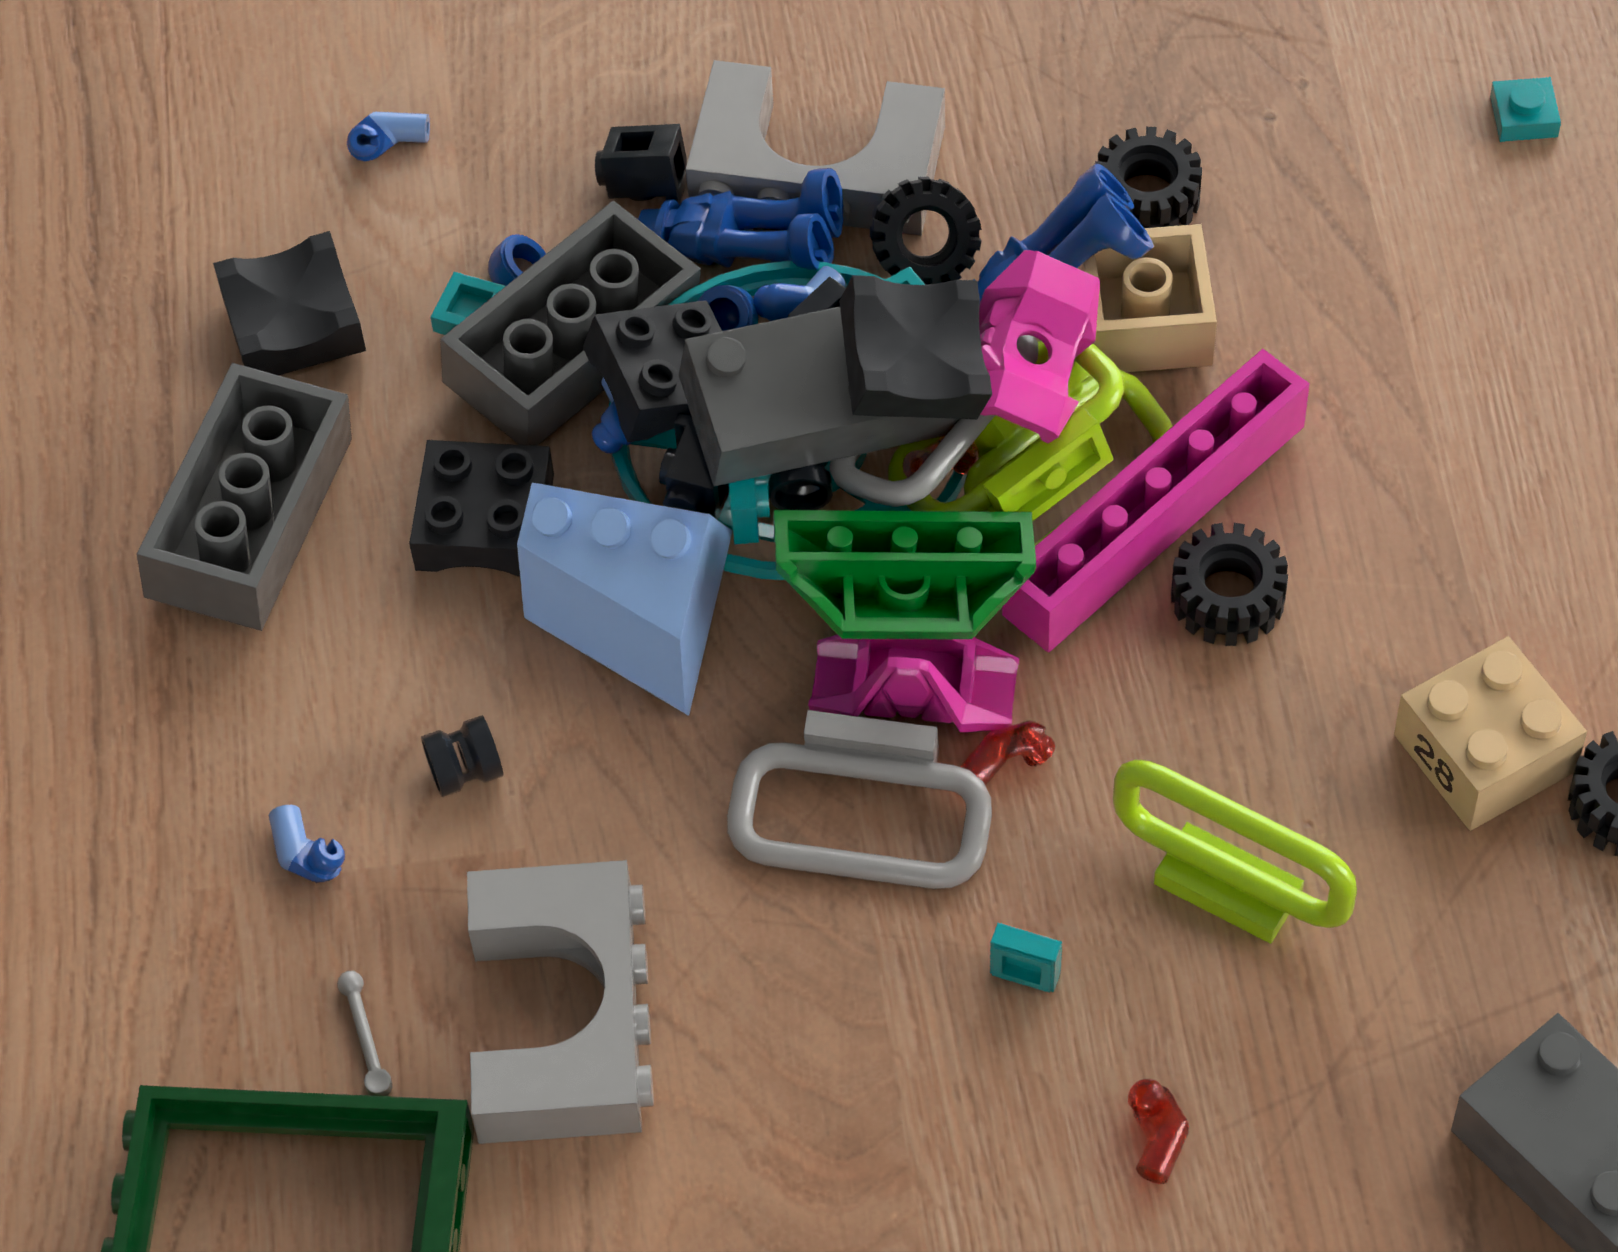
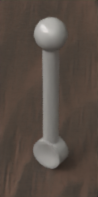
(377, 1080)

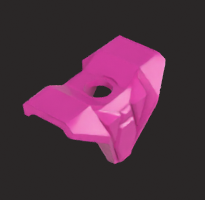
(1060, 309)
(929, 677)

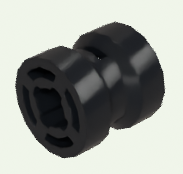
(801, 488)
(476, 752)

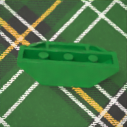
(904, 568)

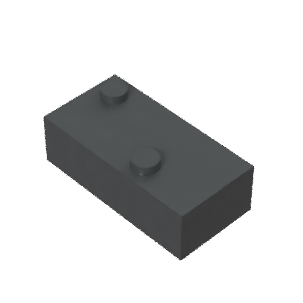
(524, 349)
(782, 400)
(245, 496)
(1551, 1132)

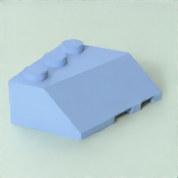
(624, 583)

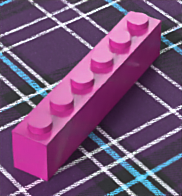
(1158, 498)

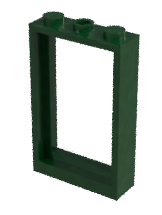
(441, 1123)

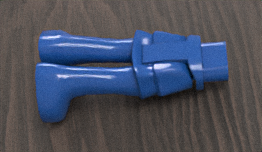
(1082, 224)
(713, 226)

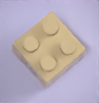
(1158, 306)
(1489, 733)

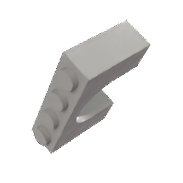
(734, 157)
(594, 1077)

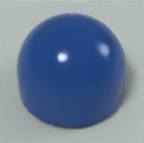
(501, 263)
(731, 306)

